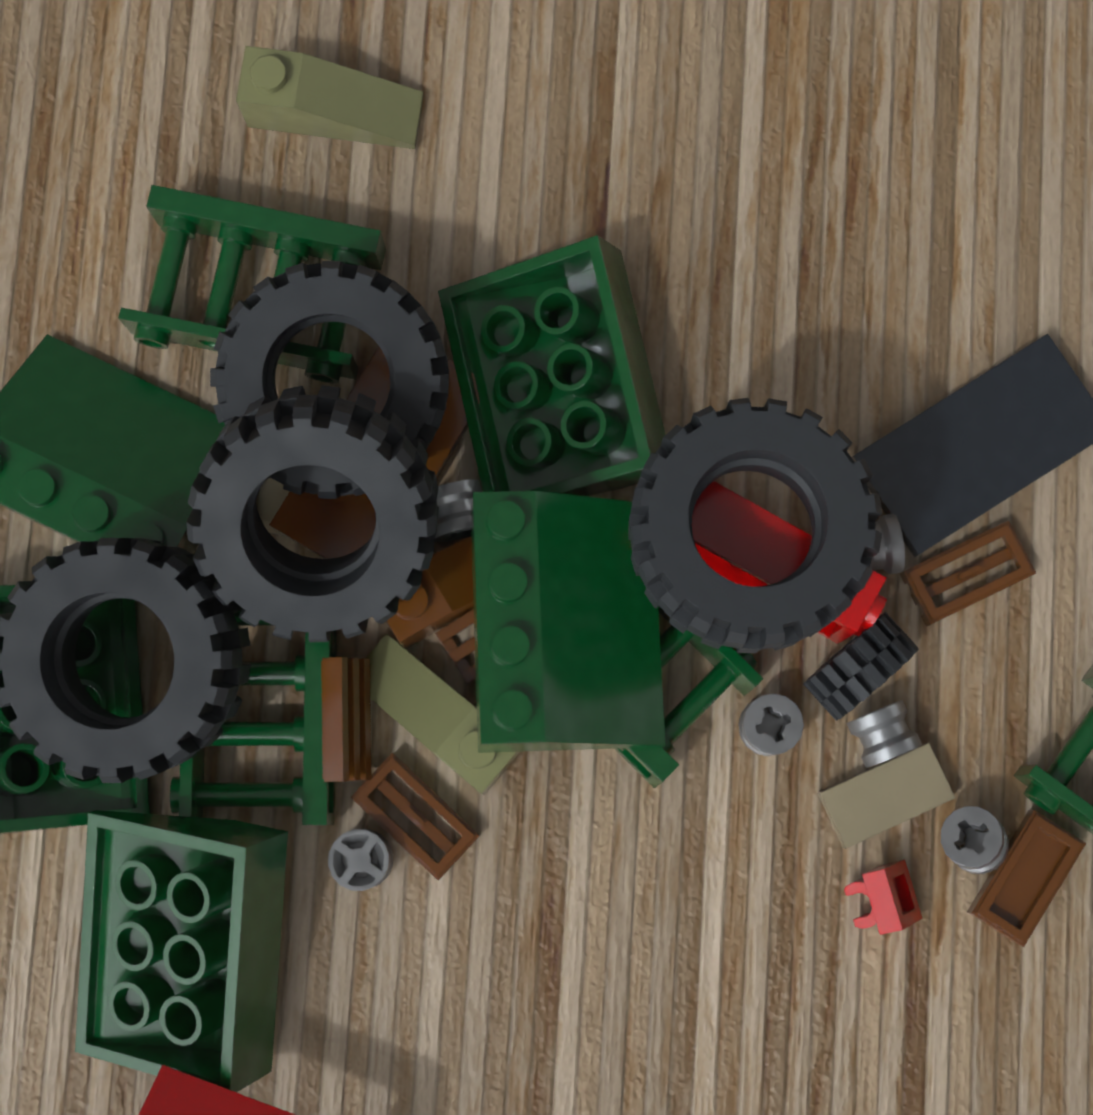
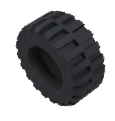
(332, 294)
(799, 456)
(297, 589)
(43, 673)

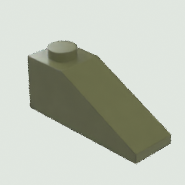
(325, 99)
(433, 713)

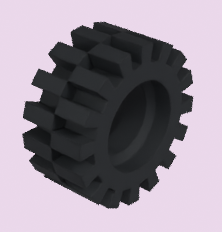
(861, 667)

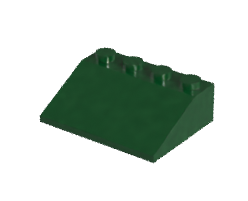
(554, 373)
(99, 449)
(561, 626)
(43, 795)
(181, 945)

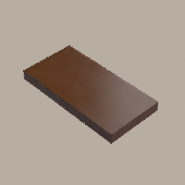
(347, 523)

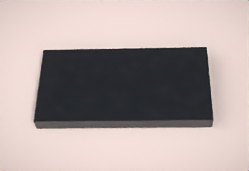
(981, 444)

